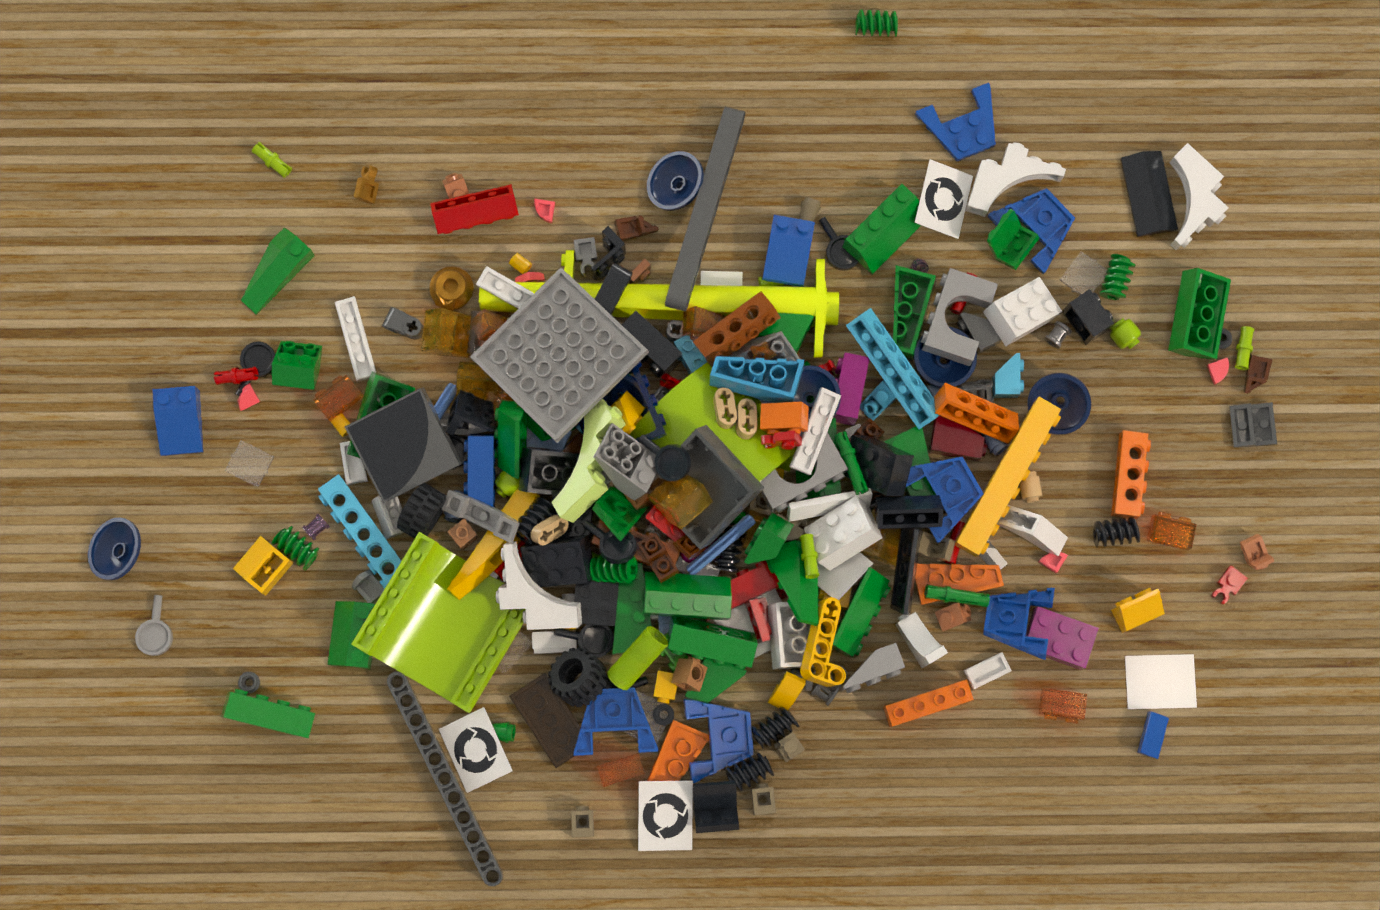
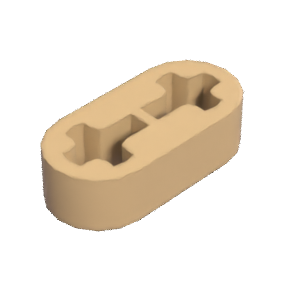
(720, 408)
(750, 418)
(550, 532)

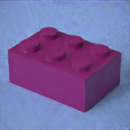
(851, 381)
(1068, 639)

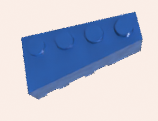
(480, 467)

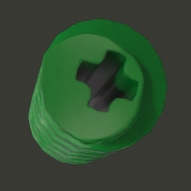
(876, 22)
(1116, 277)
(295, 547)
(607, 572)

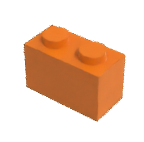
(784, 417)

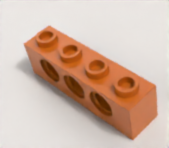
(976, 413)
(1120, 504)
(928, 703)

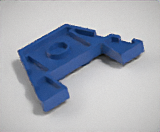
(967, 133)
(1044, 216)
(955, 486)
(1008, 620)
(615, 711)
(728, 736)

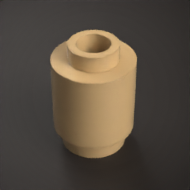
(1031, 488)

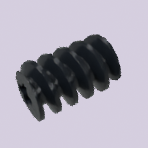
(534, 515)
(1116, 530)
(728, 556)
(774, 727)
(749, 771)

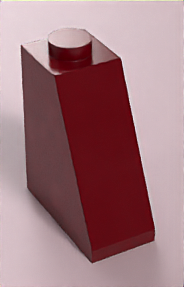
(956, 440)

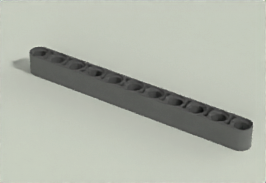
(705, 209)
(437, 770)

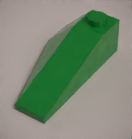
(278, 266)
(379, 393)
(791, 574)

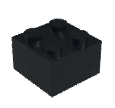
(1088, 316)

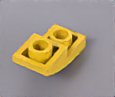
(787, 691)

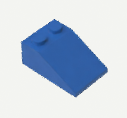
(788, 251)
(178, 420)

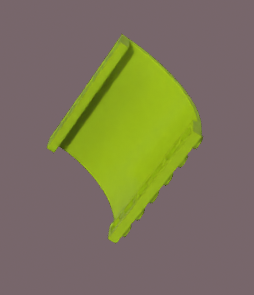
(692, 406)
(433, 635)

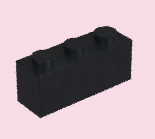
(908, 512)

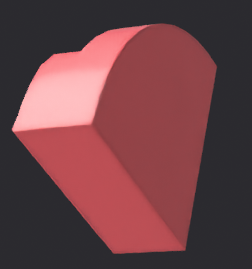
(545, 209)
(530, 277)
(1218, 370)
(247, 397)
(1053, 561)

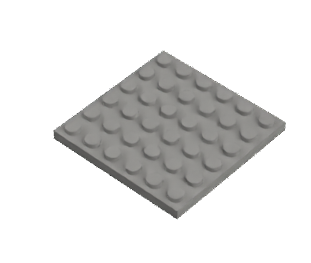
(559, 354)

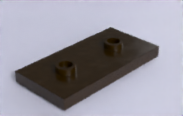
(548, 719)

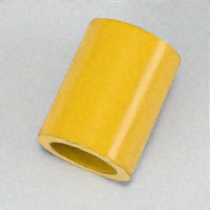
(520, 263)
(339, 423)

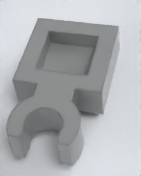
(585, 251)

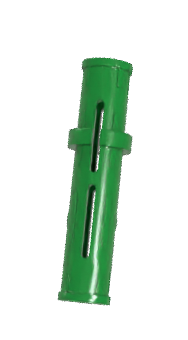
(849, 458)
(949, 594)

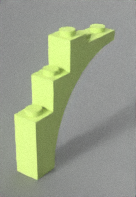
(586, 481)

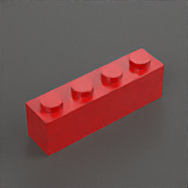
(474, 209)
(752, 584)

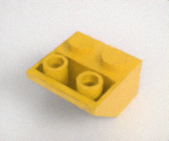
(630, 409)
(263, 566)
(1135, 612)

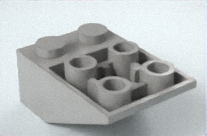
(776, 342)
(626, 462)
(880, 663)

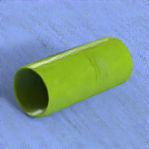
(637, 658)

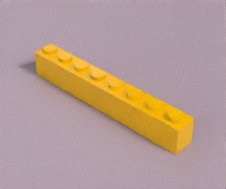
(1007, 477)

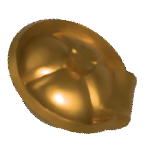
(451, 288)

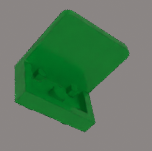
(1011, 241)

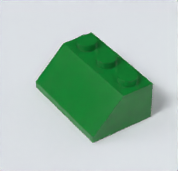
(511, 437)
(347, 622)

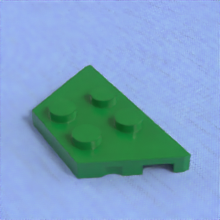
(617, 512)

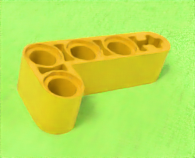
(825, 642)

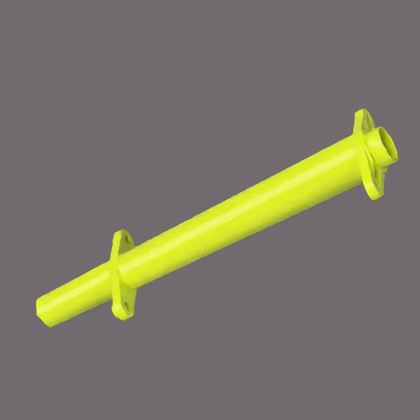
(721, 299)

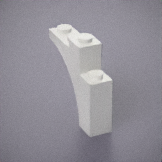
(1015, 168)
(1200, 184)
(521, 592)

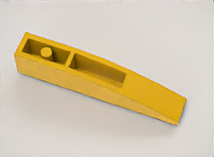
(487, 552)

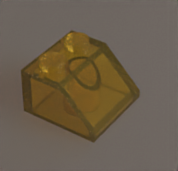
(476, 381)

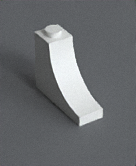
(1034, 529)
(919, 639)

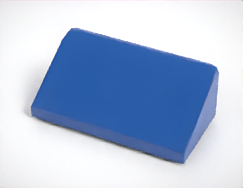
(1153, 735)

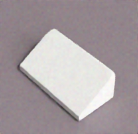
(388, 515)

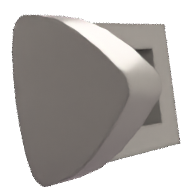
(368, 586)

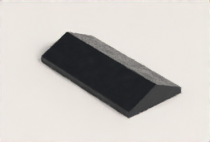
(1149, 193)
(905, 570)

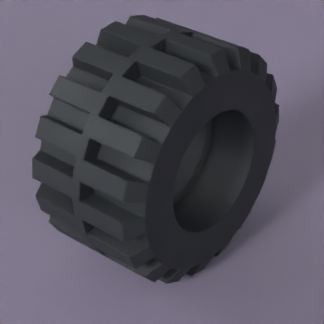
(421, 511)
(567, 668)

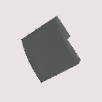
(1253, 425)

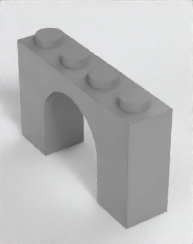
(940, 338)
(827, 467)

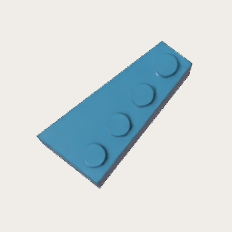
(758, 378)

